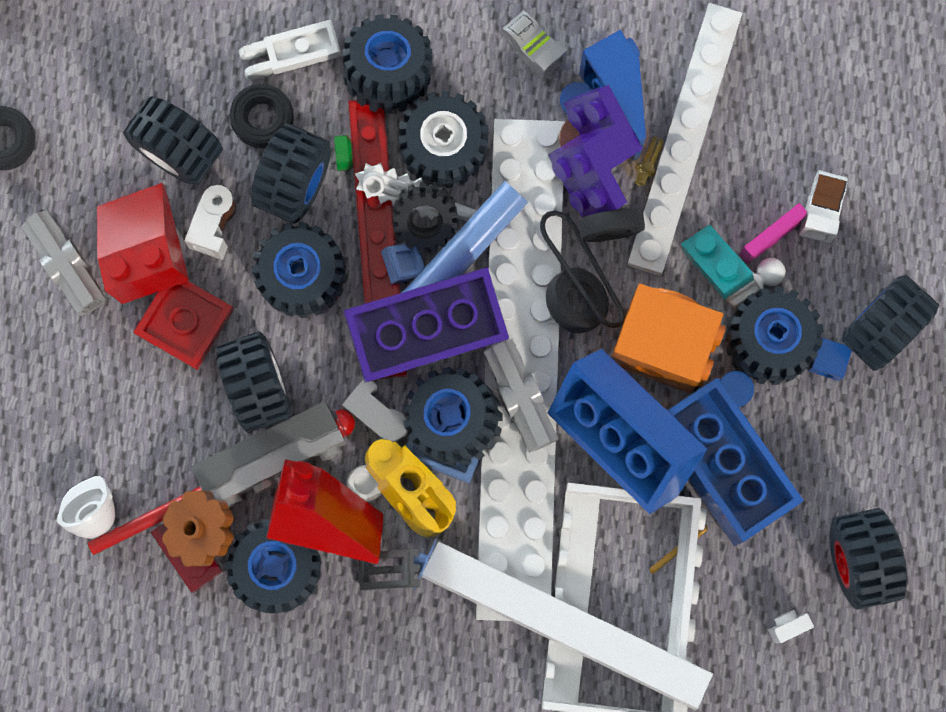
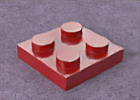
(184, 322)

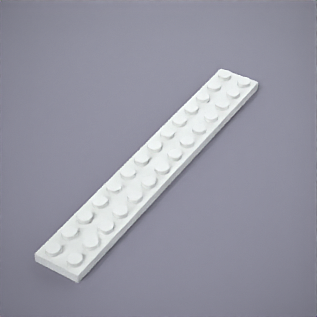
(517, 483)

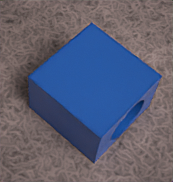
(831, 360)

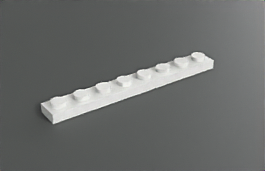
(684, 139)

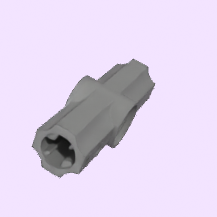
(63, 262)
(520, 395)

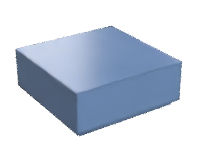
(402, 263)

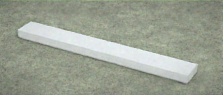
(567, 626)

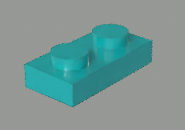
(717, 262)

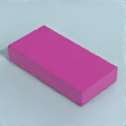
(773, 233)

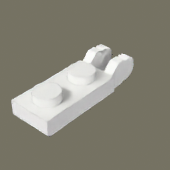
(292, 50)

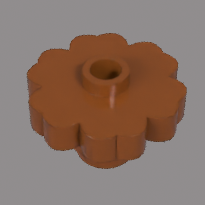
(198, 528)

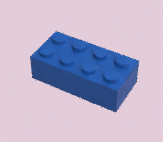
(626, 430)
(737, 472)

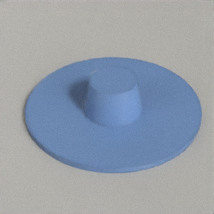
(423, 559)

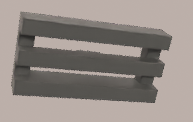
(407, 568)

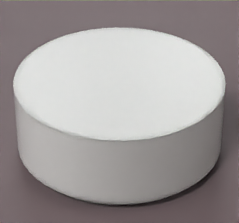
(363, 484)

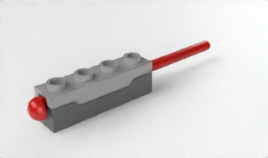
(252, 464)

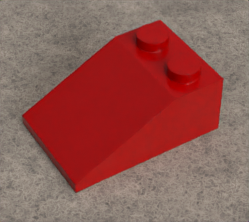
(139, 245)
(324, 514)

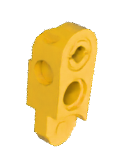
(388, 464)

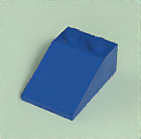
(617, 64)

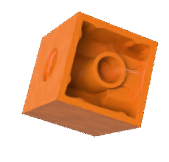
(668, 338)

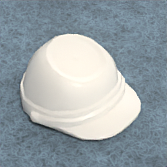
(87, 509)

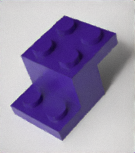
(587, 159)

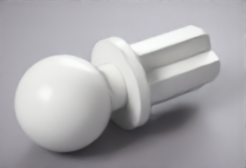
(769, 273)

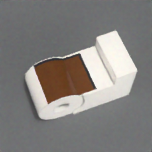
(824, 207)
(209, 221)

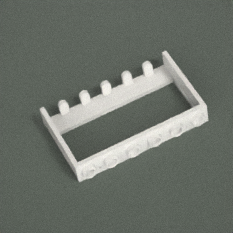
(574, 584)

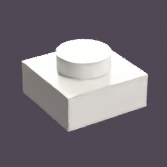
(789, 626)

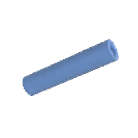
(472, 237)

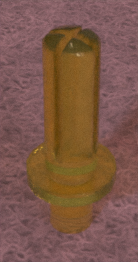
(645, 168)

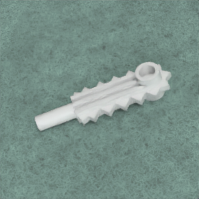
(388, 186)

